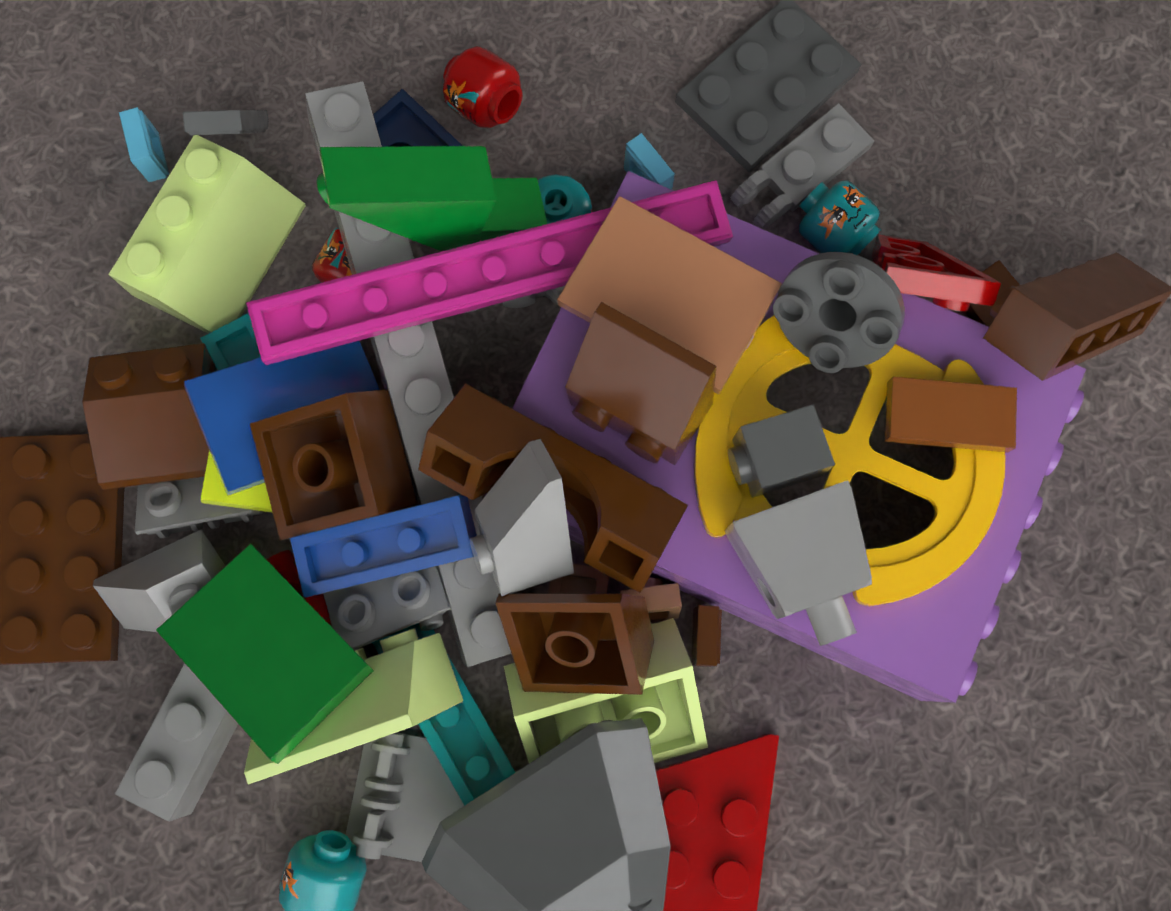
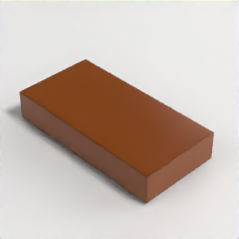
(951, 414)

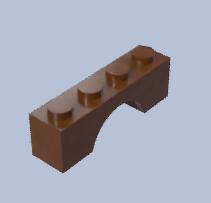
(619, 514)

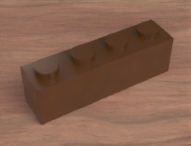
(1075, 314)

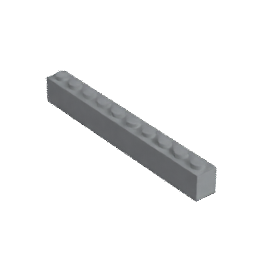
(411, 372)

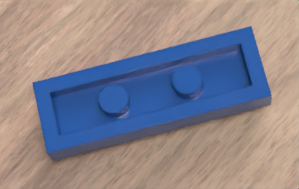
(384, 545)

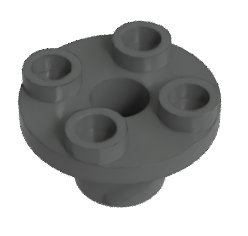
(840, 310)

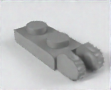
(804, 163)

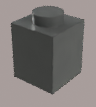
(780, 451)

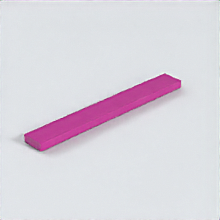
(457, 279)

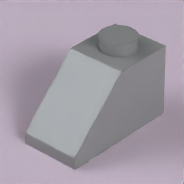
(524, 524)
(160, 583)

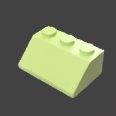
(207, 237)
(406, 688)
(666, 706)

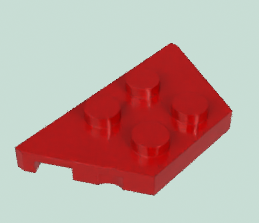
(718, 825)

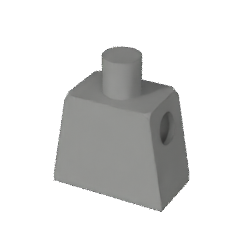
(807, 558)

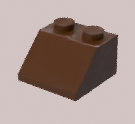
(639, 386)
(142, 416)
(333, 462)
(578, 641)

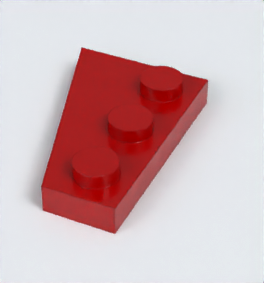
(930, 272)

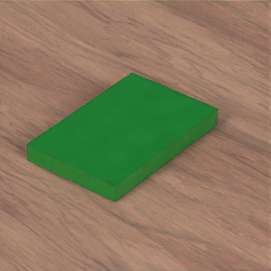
(264, 653)

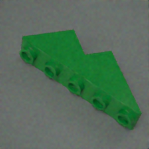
(429, 193)

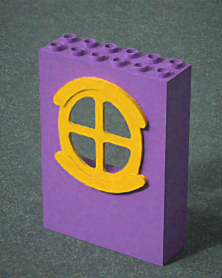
(926, 594)

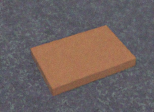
(671, 286)

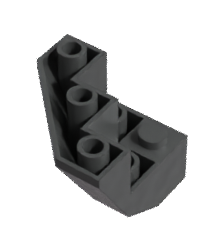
(563, 832)

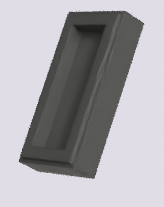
(225, 122)

